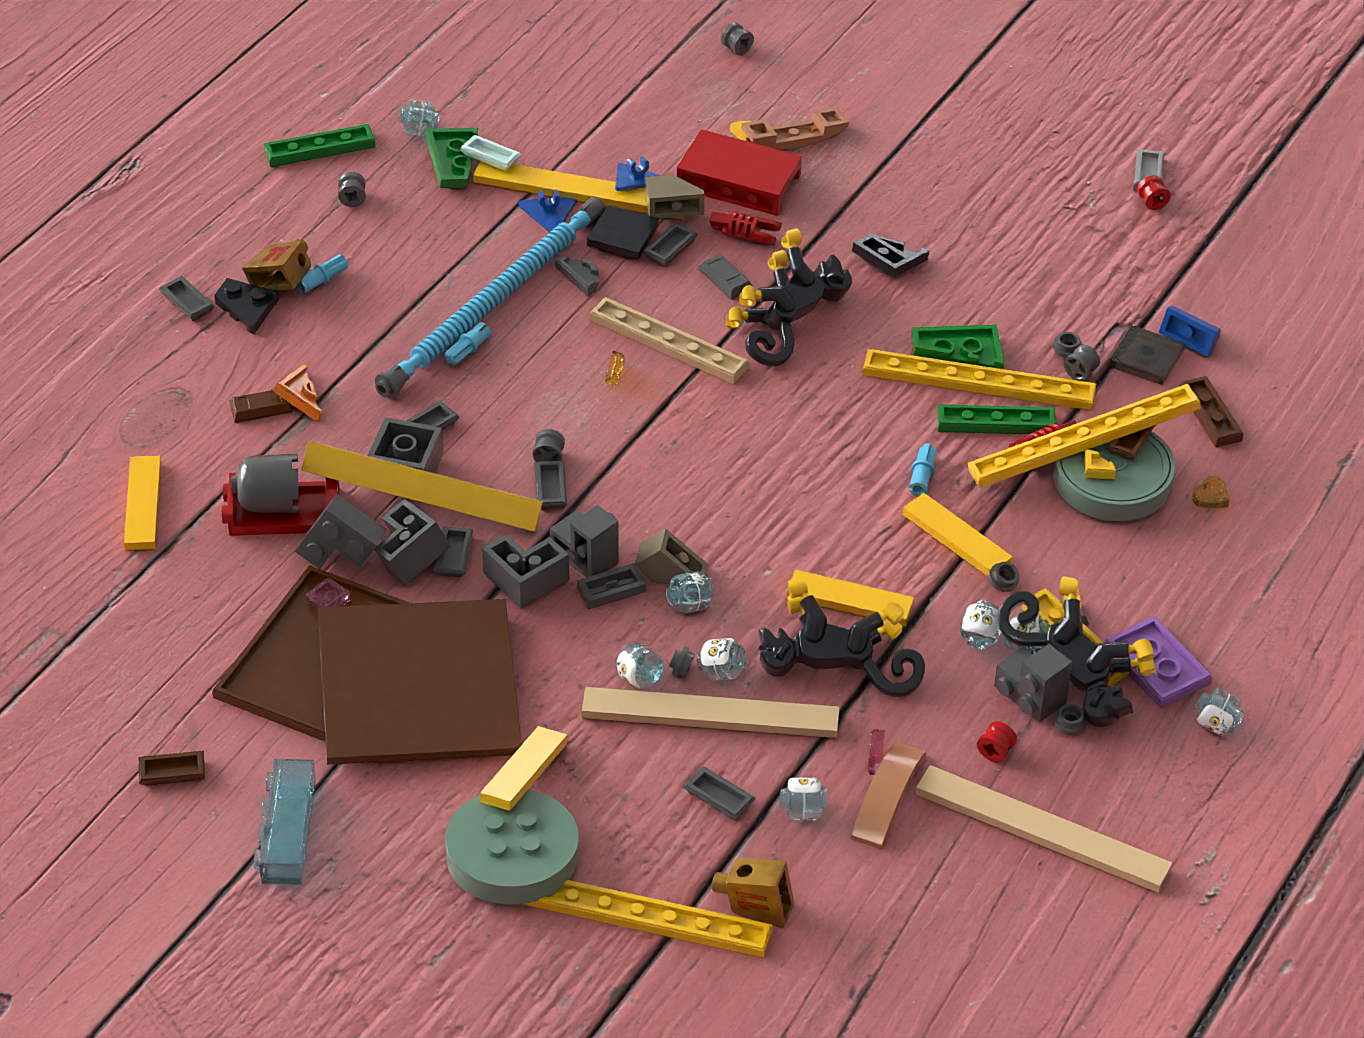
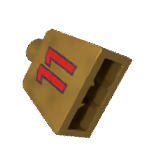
(279, 266)
(757, 890)

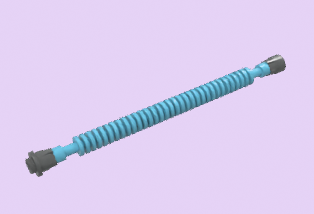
(430, 348)

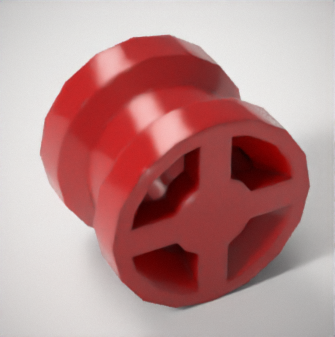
(1153, 192)
(997, 741)

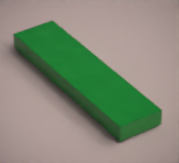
(319, 145)
(993, 419)

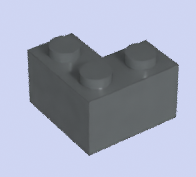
(340, 528)
(589, 540)
(413, 542)
(526, 573)
(1035, 680)

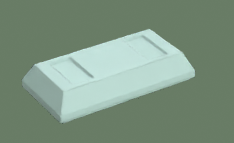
(490, 152)

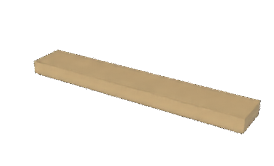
(669, 340)

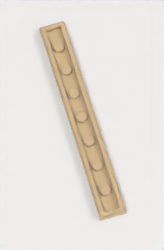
(710, 712)
(1044, 828)

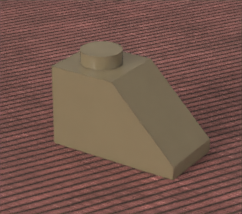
(672, 197)
(666, 556)

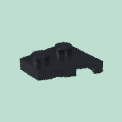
(888, 254)
(246, 302)

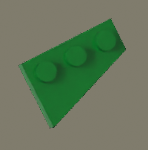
(449, 162)
(960, 344)

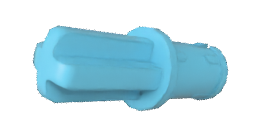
(322, 273)
(467, 344)
(922, 470)

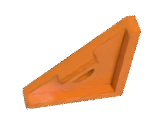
(299, 392)

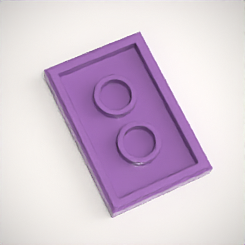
(1176, 667)

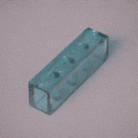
(286, 821)

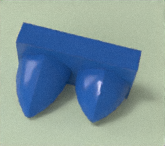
(1190, 330)

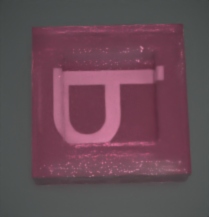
(328, 594)
(876, 750)

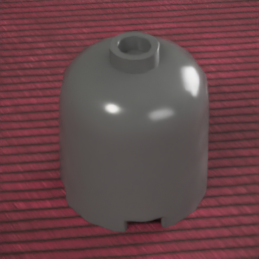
(267, 484)

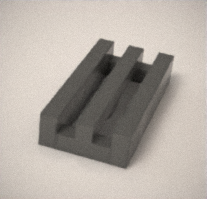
(612, 590)

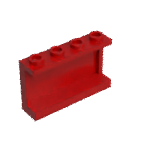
(739, 171)

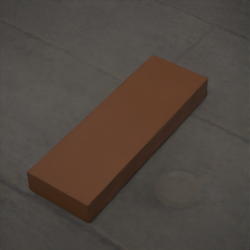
(1214, 414)

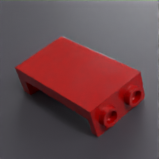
(312, 501)

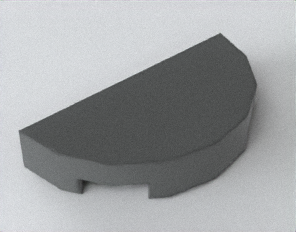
(580, 272)

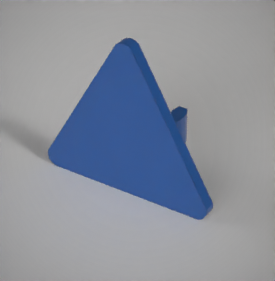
(632, 177)
(548, 211)

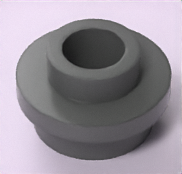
(1066, 343)
(1007, 571)
(681, 661)
(1070, 719)

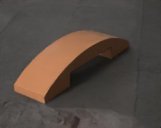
(823, 125)
(886, 794)

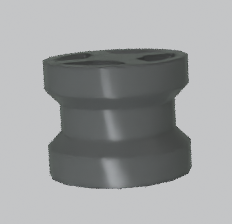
(737, 38)
(351, 189)
(1081, 362)
(548, 446)

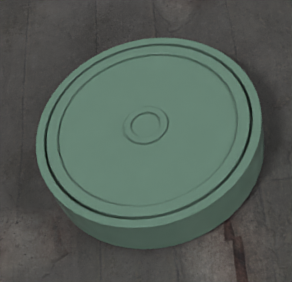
(1136, 492)
(515, 852)

